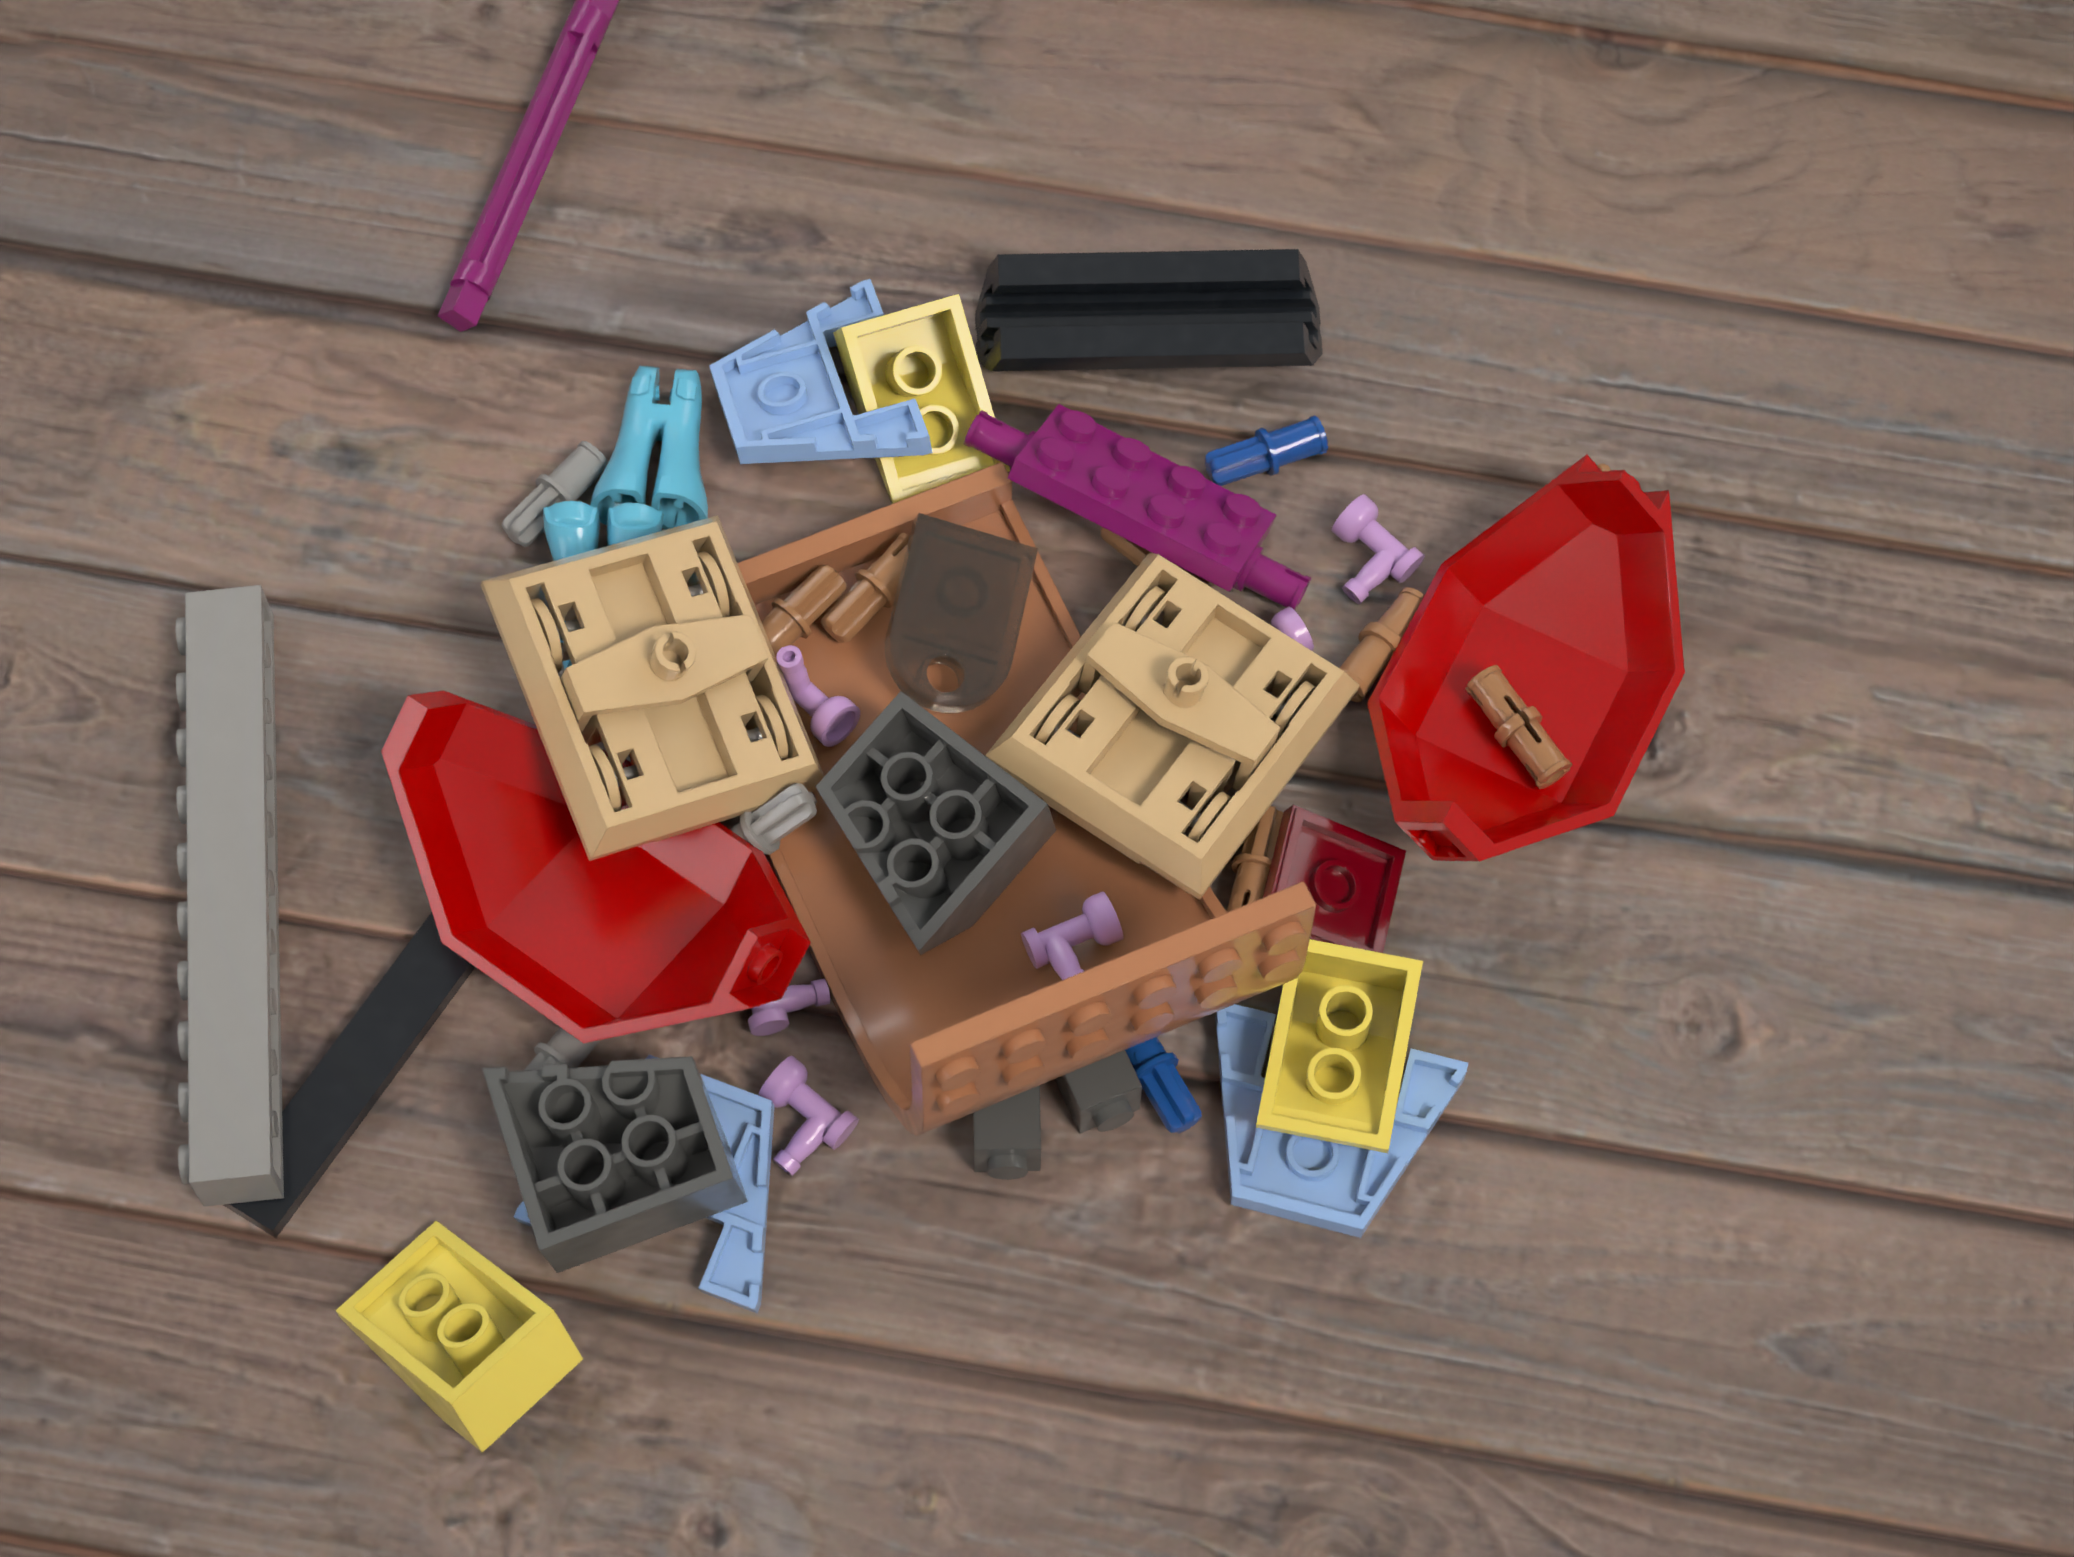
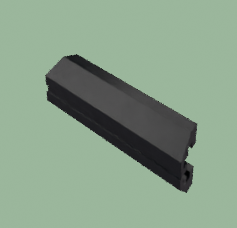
(1148, 311)

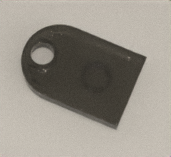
(958, 608)

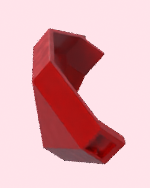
(1587, 629)
(589, 944)

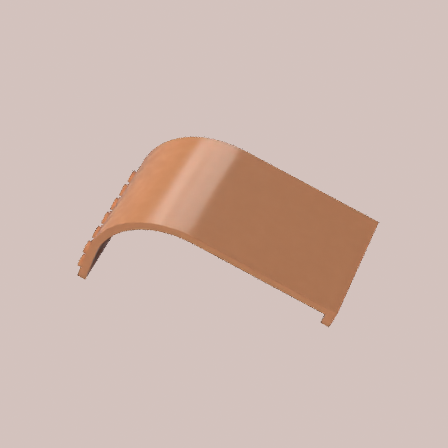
(974, 1012)

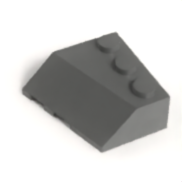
(933, 821)
(613, 1153)

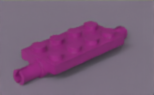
(1143, 499)

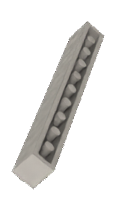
(231, 899)

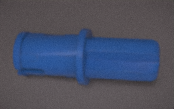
(1266, 451)
(1164, 1085)

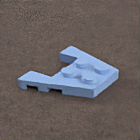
(790, 403)
(1309, 1177)
(738, 1257)

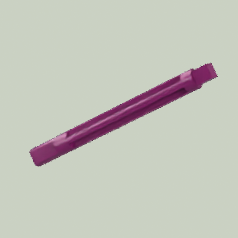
(526, 162)

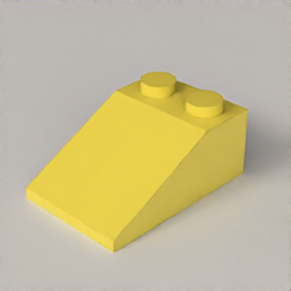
(924, 357)
(1341, 1047)
(462, 1334)

